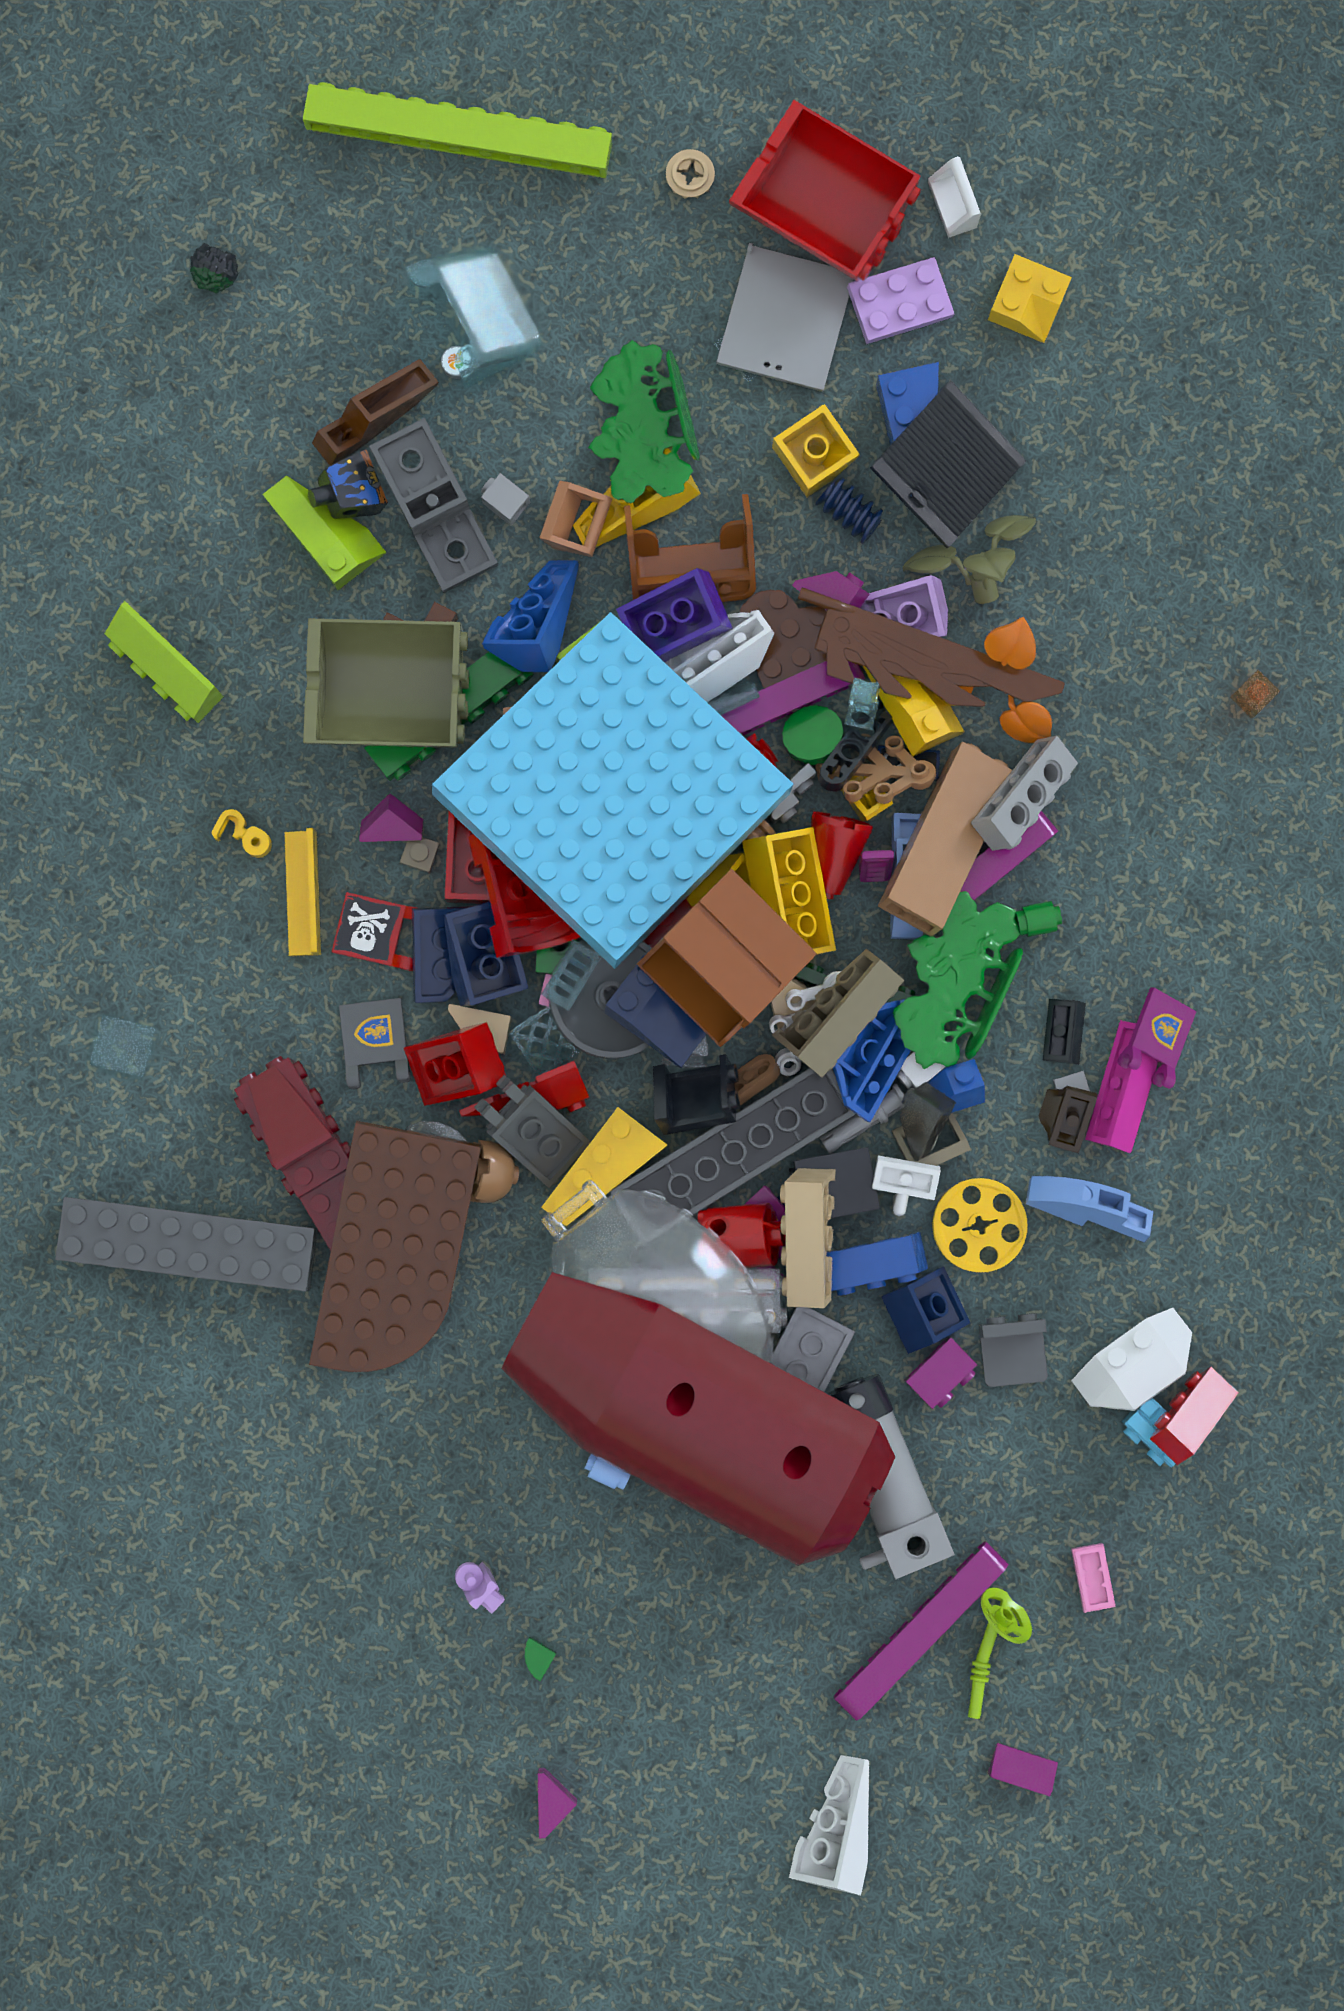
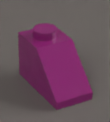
(836, 586)

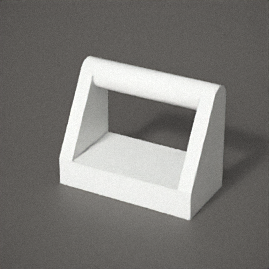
(954, 198)

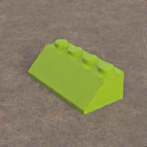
(162, 663)

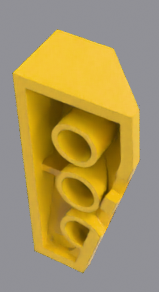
(923, 718)

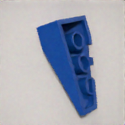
(535, 624)

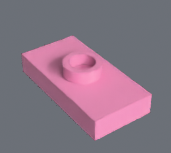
(1093, 1577)

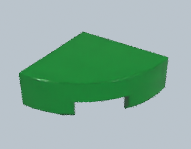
(538, 1657)

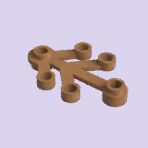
(912, 773)

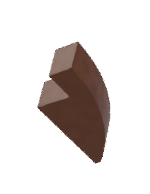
(374, 411)

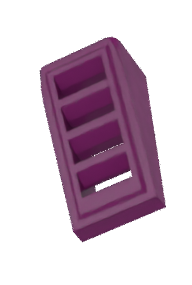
(875, 865)

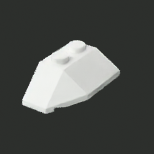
(726, 658)
(1137, 1364)

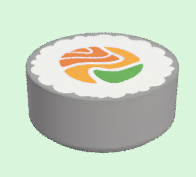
(448, 362)

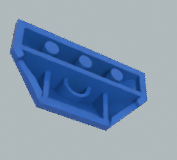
(871, 1063)

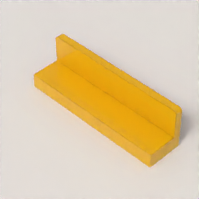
(302, 893)

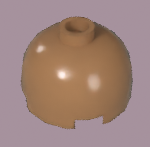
(494, 1173)

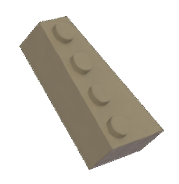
(840, 1013)

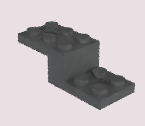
(433, 505)

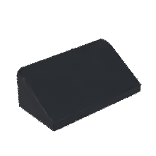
(1064, 1031)

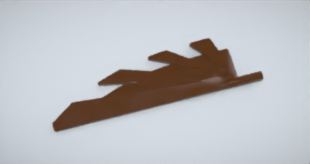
(907, 652)

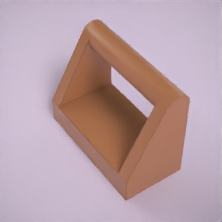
(563, 514)

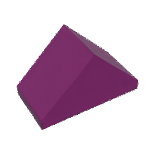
(391, 822)
(553, 1802)

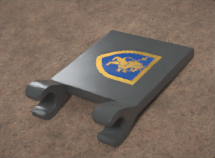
(373, 1035)

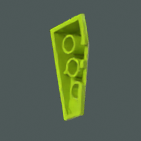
(337, 545)

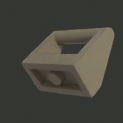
(941, 1155)

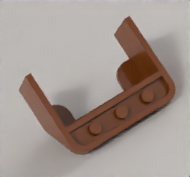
(727, 561)

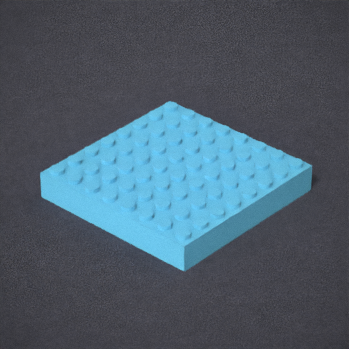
(612, 789)

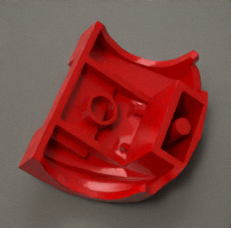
(520, 915)

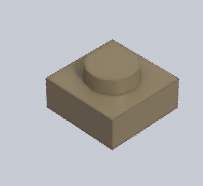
(420, 854)

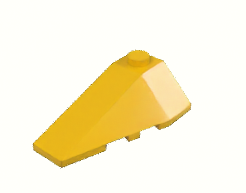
(644, 510)

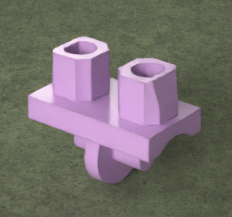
(479, 1586)

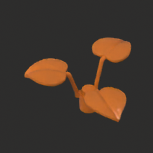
(1016, 646)

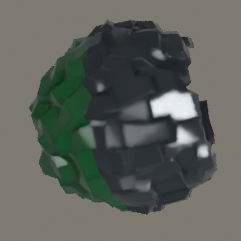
(213, 268)

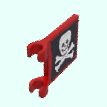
(371, 931)

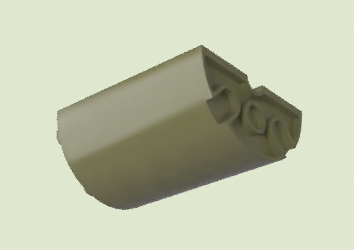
(385, 683)

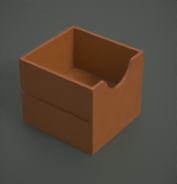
(727, 958)

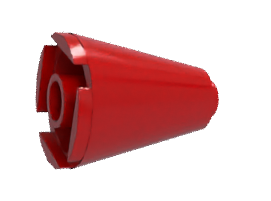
(839, 848)

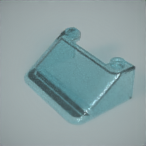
(486, 307)

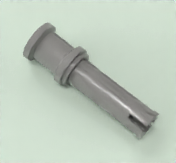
(856, 1125)

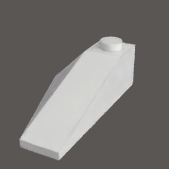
(838, 1842)

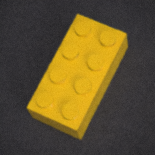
(790, 880)

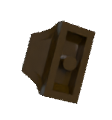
(1067, 1116)

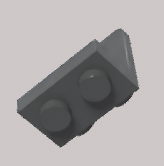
(1013, 1350)

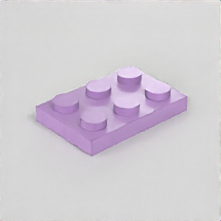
(900, 300)

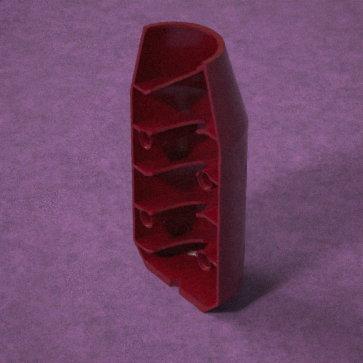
(700, 1418)

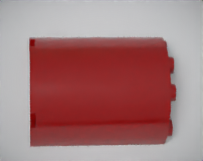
(827, 192)

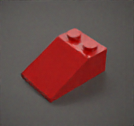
(455, 1064)

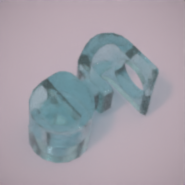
(864, 699)

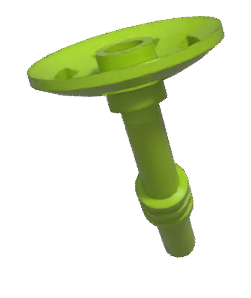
(1000, 1622)

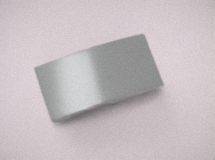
(801, 783)

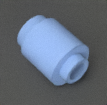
(606, 1473)

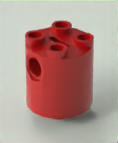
(748, 1231)

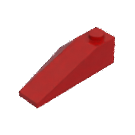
(560, 1087)

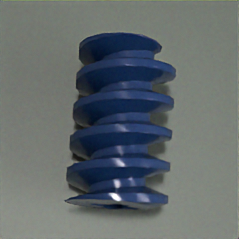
(851, 509)

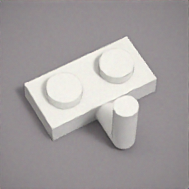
(905, 1180)

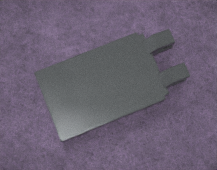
(533, 1132)

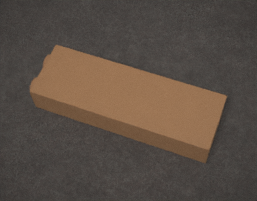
(943, 841)

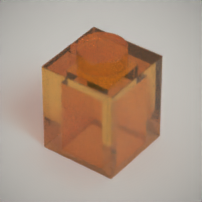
(1255, 694)

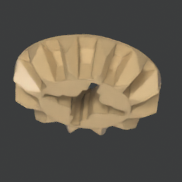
(681, 163)

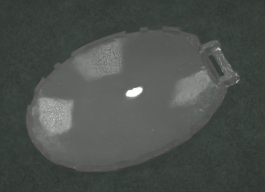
(663, 1256)

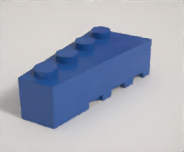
(905, 395)
(877, 1262)

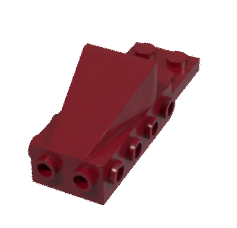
(298, 1138)

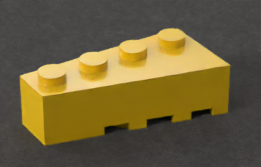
(608, 1160)

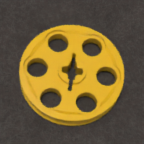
(992, 1235)

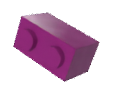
(941, 1373)

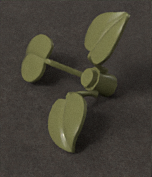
(986, 566)

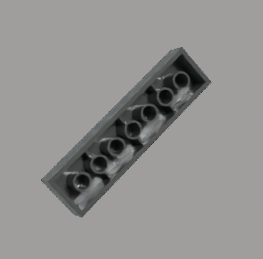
(747, 1147)
(186, 1244)

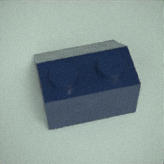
(925, 1310)

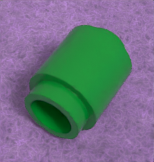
(1038, 919)

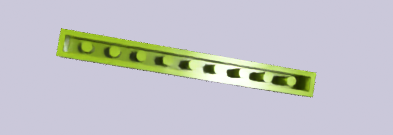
(457, 130)

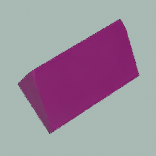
(1023, 1769)

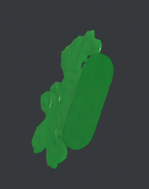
(639, 428)
(954, 972)

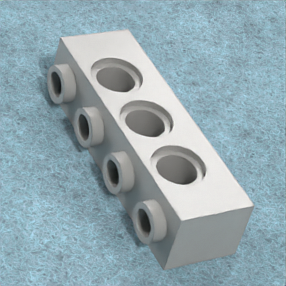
(1024, 793)

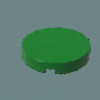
(812, 734)

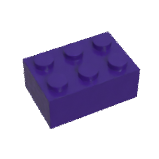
(677, 615)

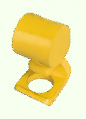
(254, 840)

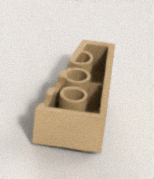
(807, 1237)

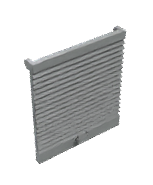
(785, 317)

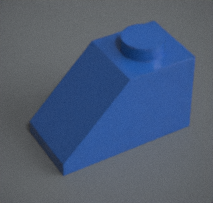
(961, 1084)

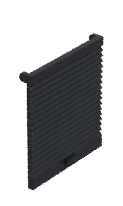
(948, 463)

